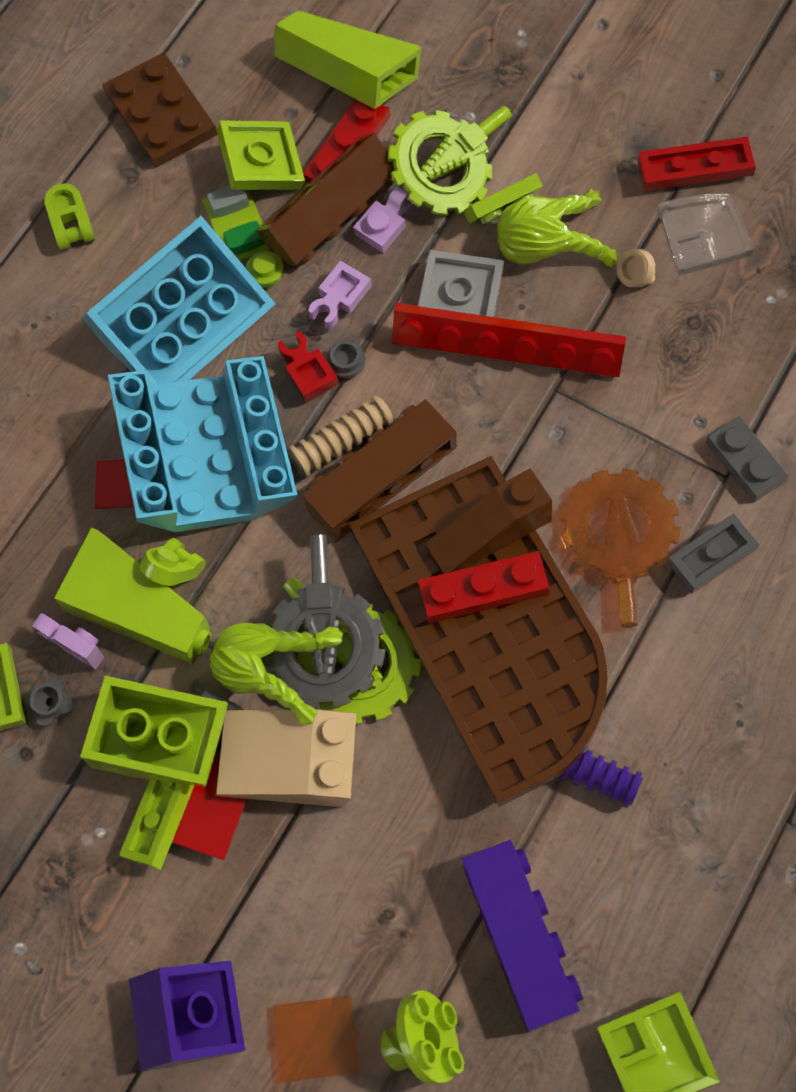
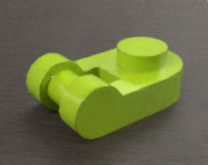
(63, 206)
(171, 564)

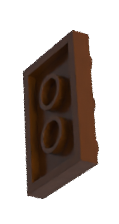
(160, 109)

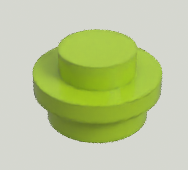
(266, 268)

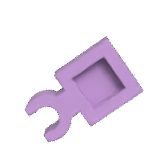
(340, 290)
(78, 643)

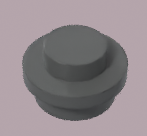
(346, 359)

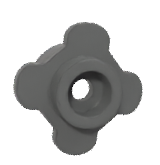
(50, 690)

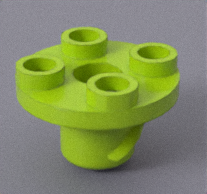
(424, 1039)

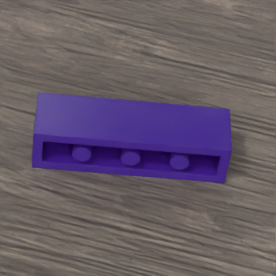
(520, 935)

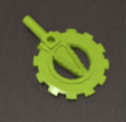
(461, 147)
(383, 692)

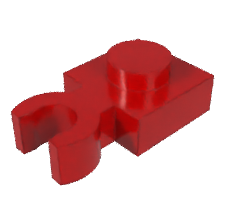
(307, 370)

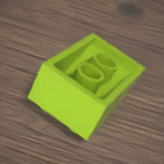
(153, 732)

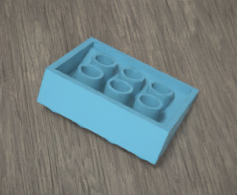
(179, 307)

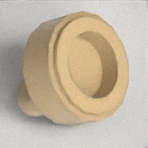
(636, 268)

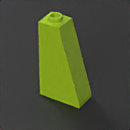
(347, 57)
(114, 593)

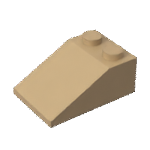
(284, 761)

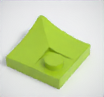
(659, 1049)

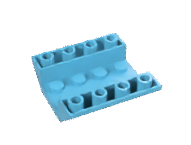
(202, 447)

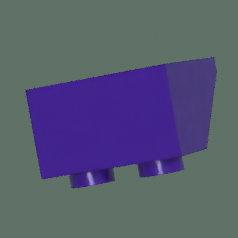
(186, 1014)

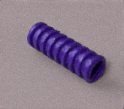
(605, 778)

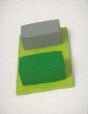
(235, 221)

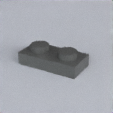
(746, 459)
(712, 553)

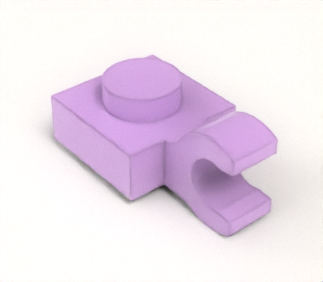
(384, 223)

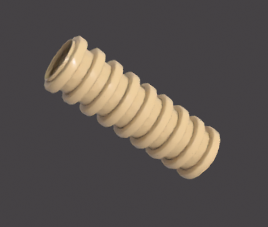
(340, 436)

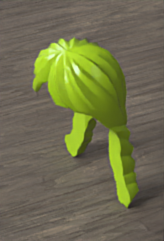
(534, 232)
(239, 665)

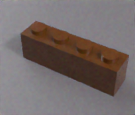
(328, 201)
(380, 469)

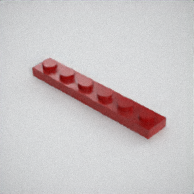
(508, 340)

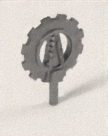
(317, 609)

